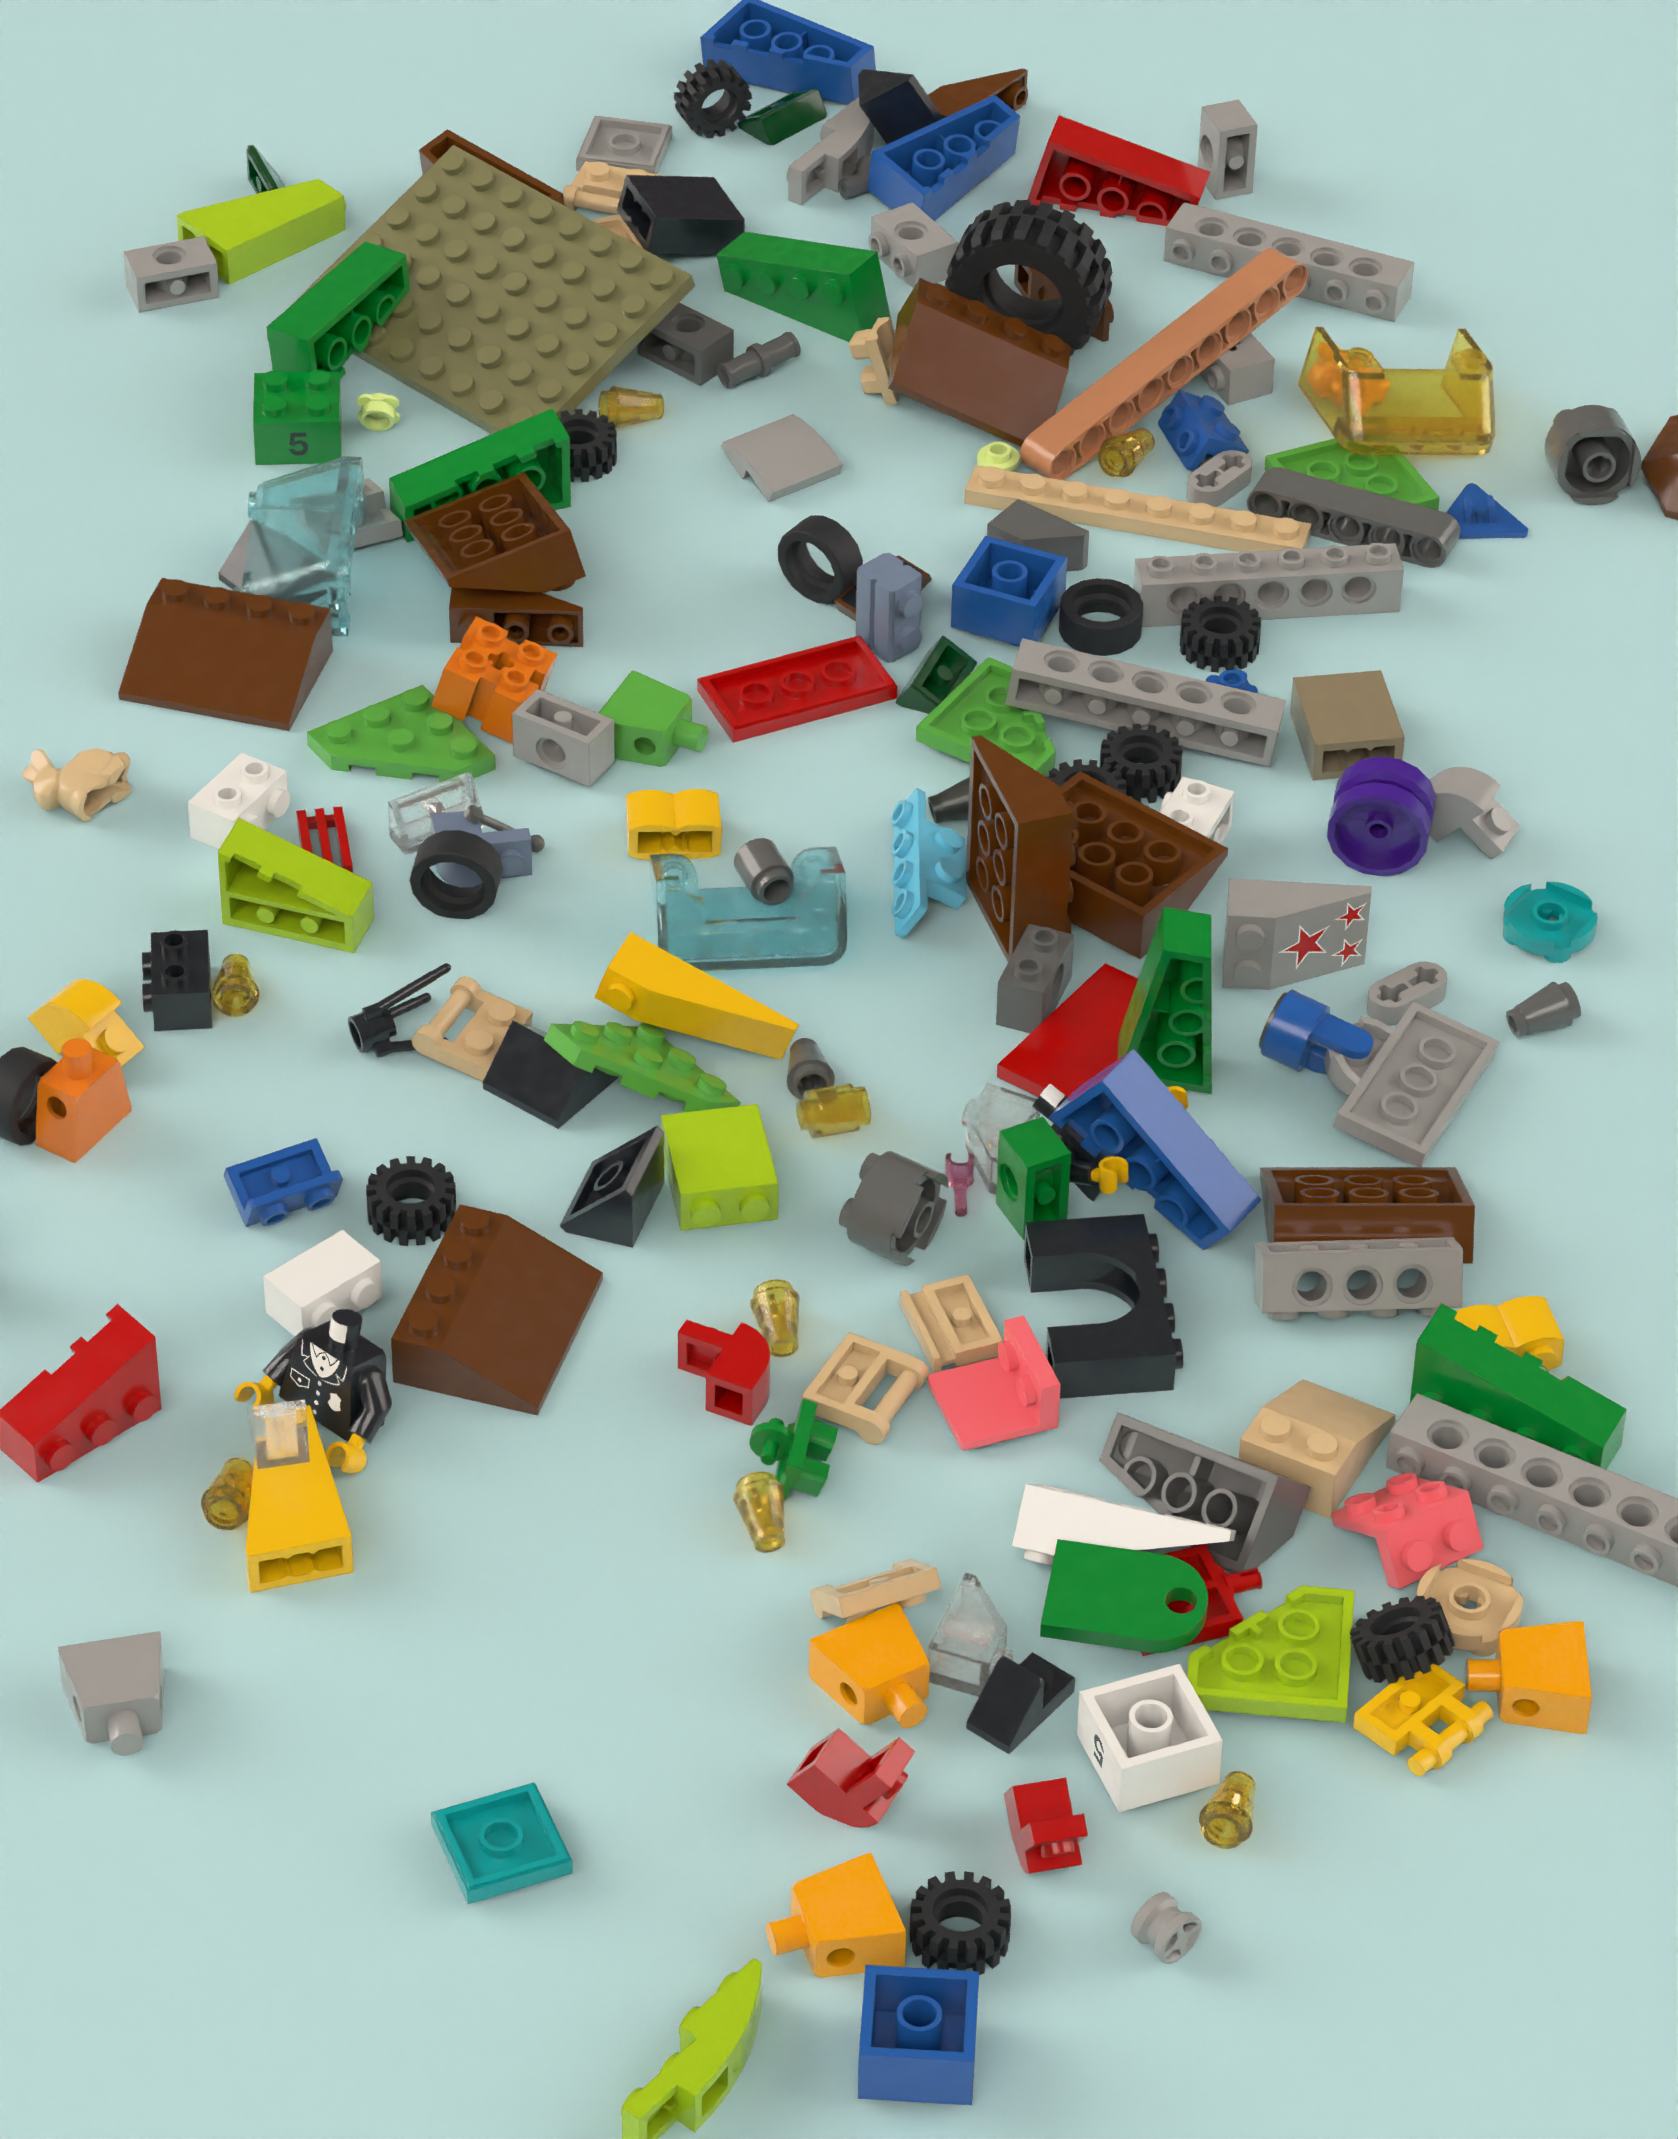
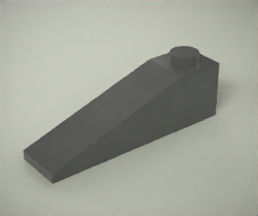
(1207, 1487)

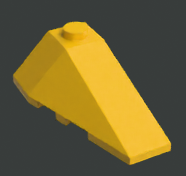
(681, 998)

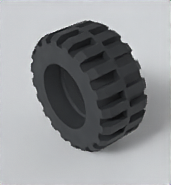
(1043, 241)

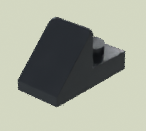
(1018, 1700)

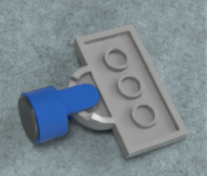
(1397, 1081)

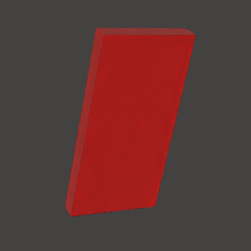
(796, 688)
(1073, 1039)

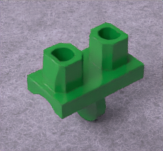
(789, 1447)

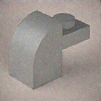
(1467, 802)

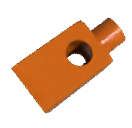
(79, 1100)

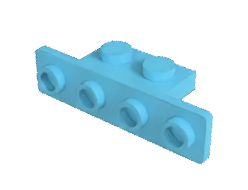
(926, 863)

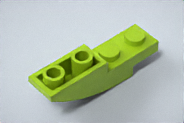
(711, 2058)

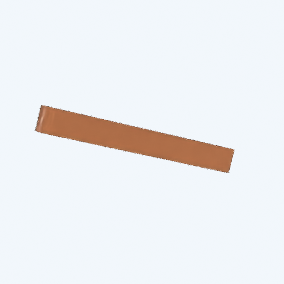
(1164, 364)

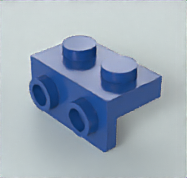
(1198, 427)
(282, 1183)

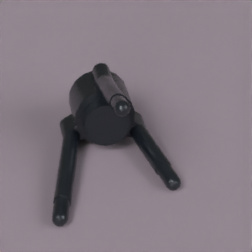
(375, 1023)

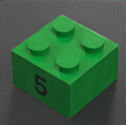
(297, 417)

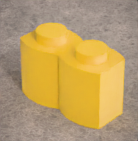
(673, 823)
(1520, 1326)

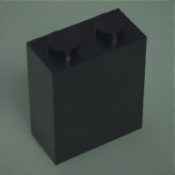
(679, 214)

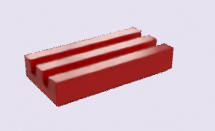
(321, 823)

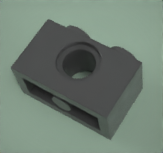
(689, 344)
(1034, 978)

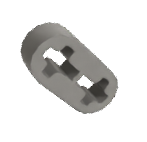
(1219, 478)
(1394, 994)

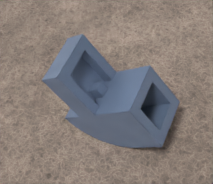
(512, 846)

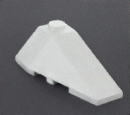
(1066, 1515)

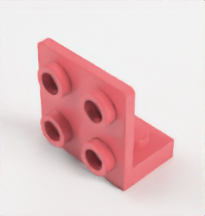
(1000, 1395)

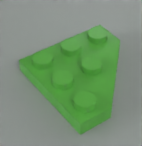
(1378, 474)
(980, 709)
(402, 739)
(642, 1061)

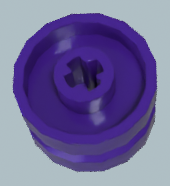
(1381, 816)

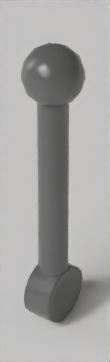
(475, 815)

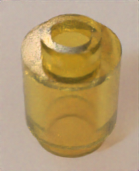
(833, 1110)

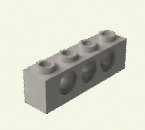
(1283, 1263)

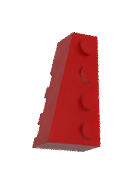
(1113, 176)

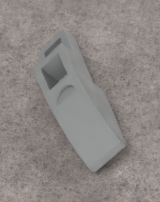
(842, 144)

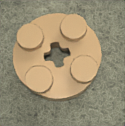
(1487, 1585)

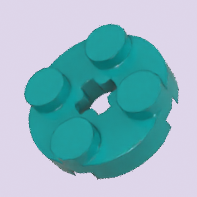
(1528, 922)

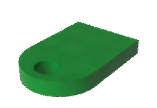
(1121, 1598)

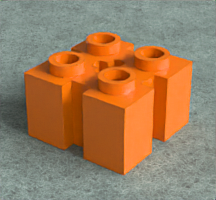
(492, 677)

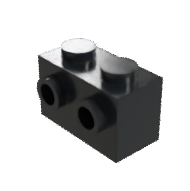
(179, 980)

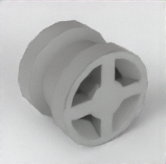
(1166, 1927)

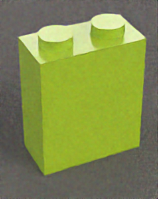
(719, 1167)

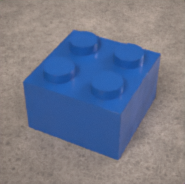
(1008, 591)
(918, 2035)

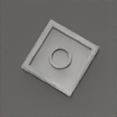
(625, 144)

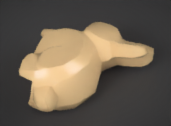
(82, 784)

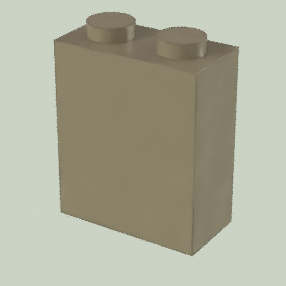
(1344, 721)

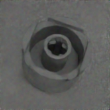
(1592, 454)
(894, 1206)

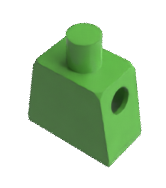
(652, 721)

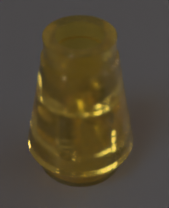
(630, 406)
(1124, 452)
(235, 987)
(777, 1315)
(229, 1495)
(761, 1507)
(1229, 1811)

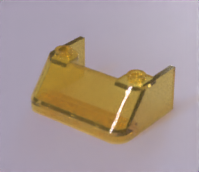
(1402, 409)

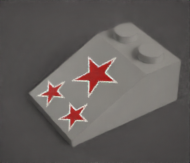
(1292, 931)

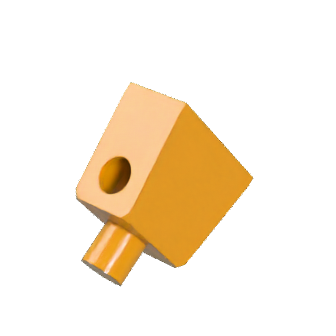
(873, 1667)
(1538, 1676)
(842, 1921)

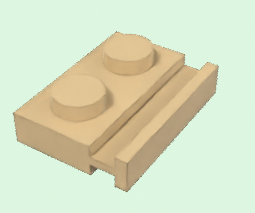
(951, 1323)

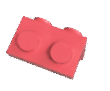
(1414, 1525)

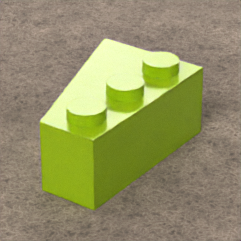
(290, 891)

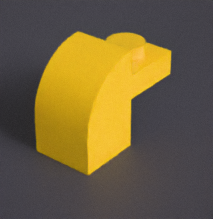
(88, 1013)

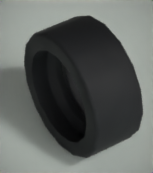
(803, 571)
(1097, 636)
(465, 850)
(18, 1093)

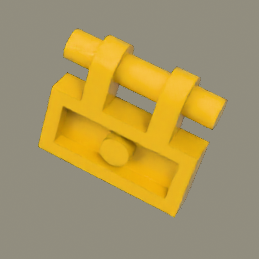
(1407, 1710)

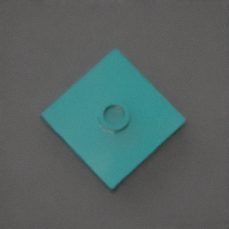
(501, 1843)

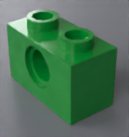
(1032, 1174)

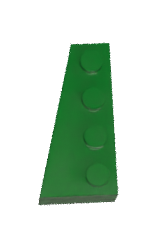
(807, 281)
(339, 312)
(532, 446)
(1173, 1003)
(1513, 1391)

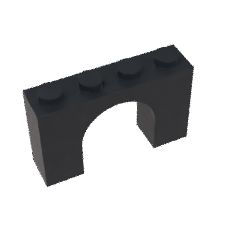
(1116, 1258)

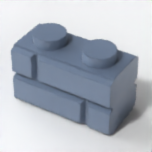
(889, 607)

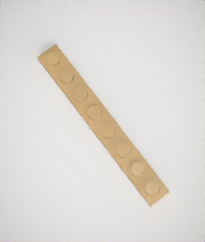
(1136, 512)

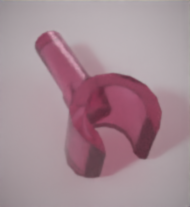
(960, 1178)

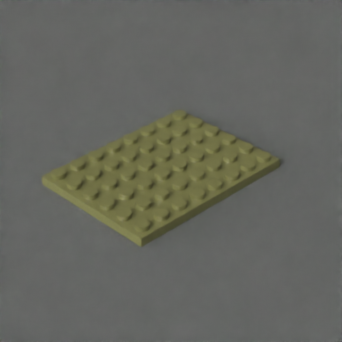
(509, 295)

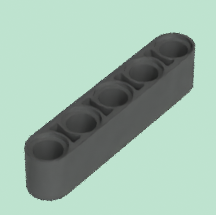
(1356, 515)

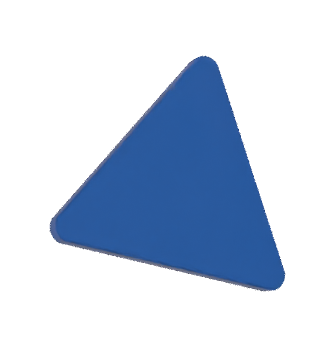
(1483, 516)

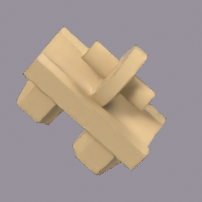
(878, 346)

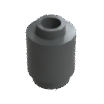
(764, 871)

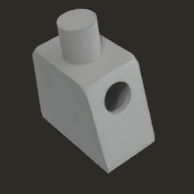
(115, 1689)

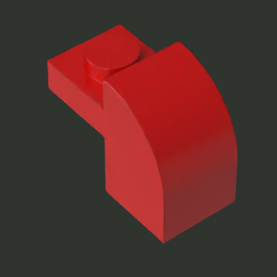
(733, 1368)
(849, 1783)
(1044, 1825)

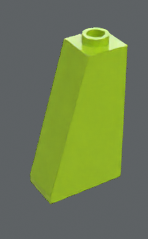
(265, 226)

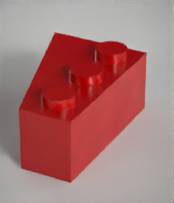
(86, 1400)

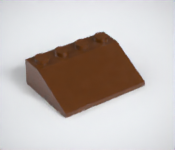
(976, 363)
(499, 540)
(227, 654)
(1017, 845)
(1131, 864)
(1367, 1204)
(493, 1313)

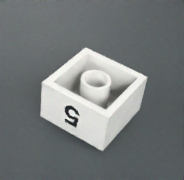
(1149, 1737)

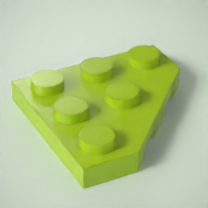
(1283, 1660)

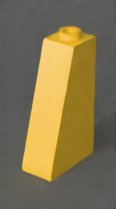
(296, 1522)

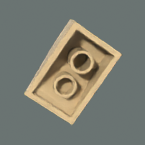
(1316, 1441)

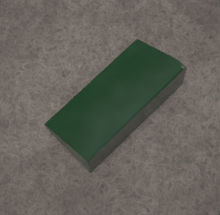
(785, 117)
(260, 172)
(936, 676)

